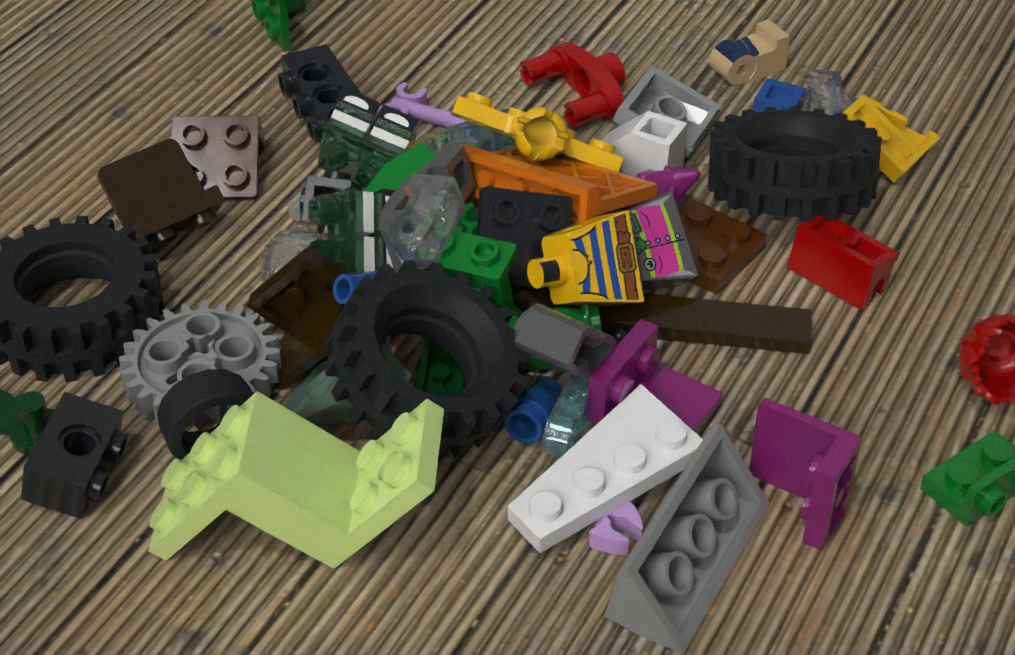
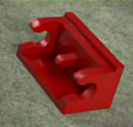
(842, 260)

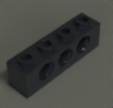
(314, 83)

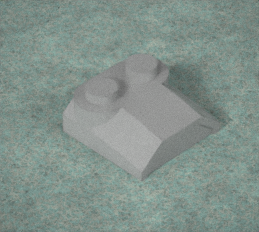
(673, 99)

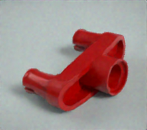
(592, 77)

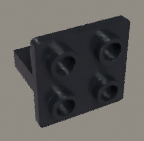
(522, 220)

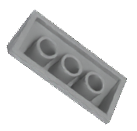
(689, 546)

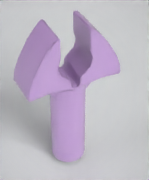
(605, 535)

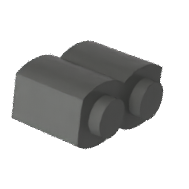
(562, 341)

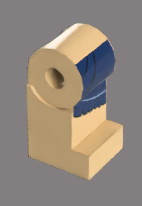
(752, 55)

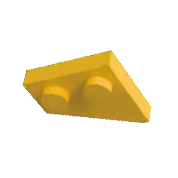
(899, 144)

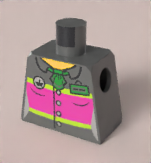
(661, 244)

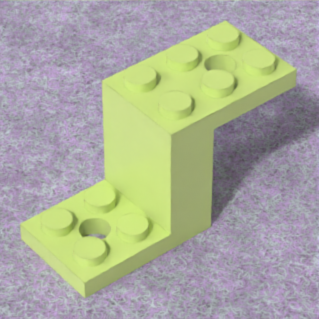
(298, 480)

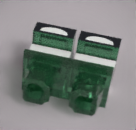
(363, 137)
(351, 228)

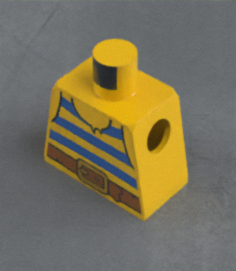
(590, 263)

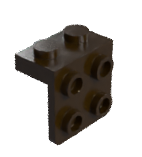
(158, 193)
(304, 307)

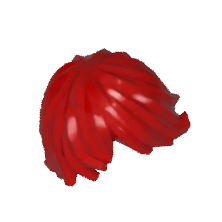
(989, 358)

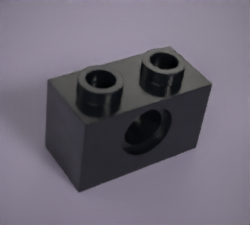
(73, 456)

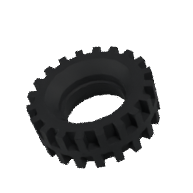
(794, 163)
(452, 317)
(80, 334)

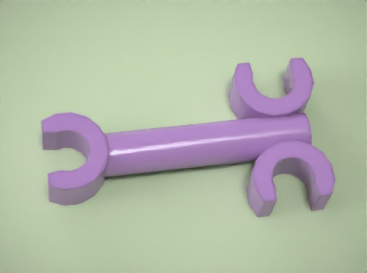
(417, 107)

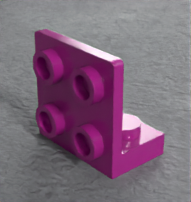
(636, 363)
(808, 461)

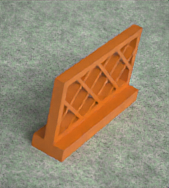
(591, 187)

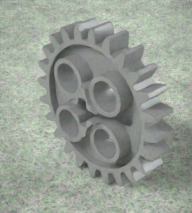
(195, 343)

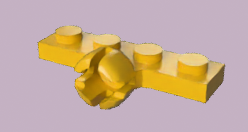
(536, 133)

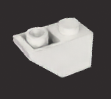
(649, 143)

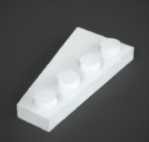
(608, 467)

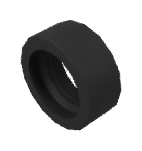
(192, 397)

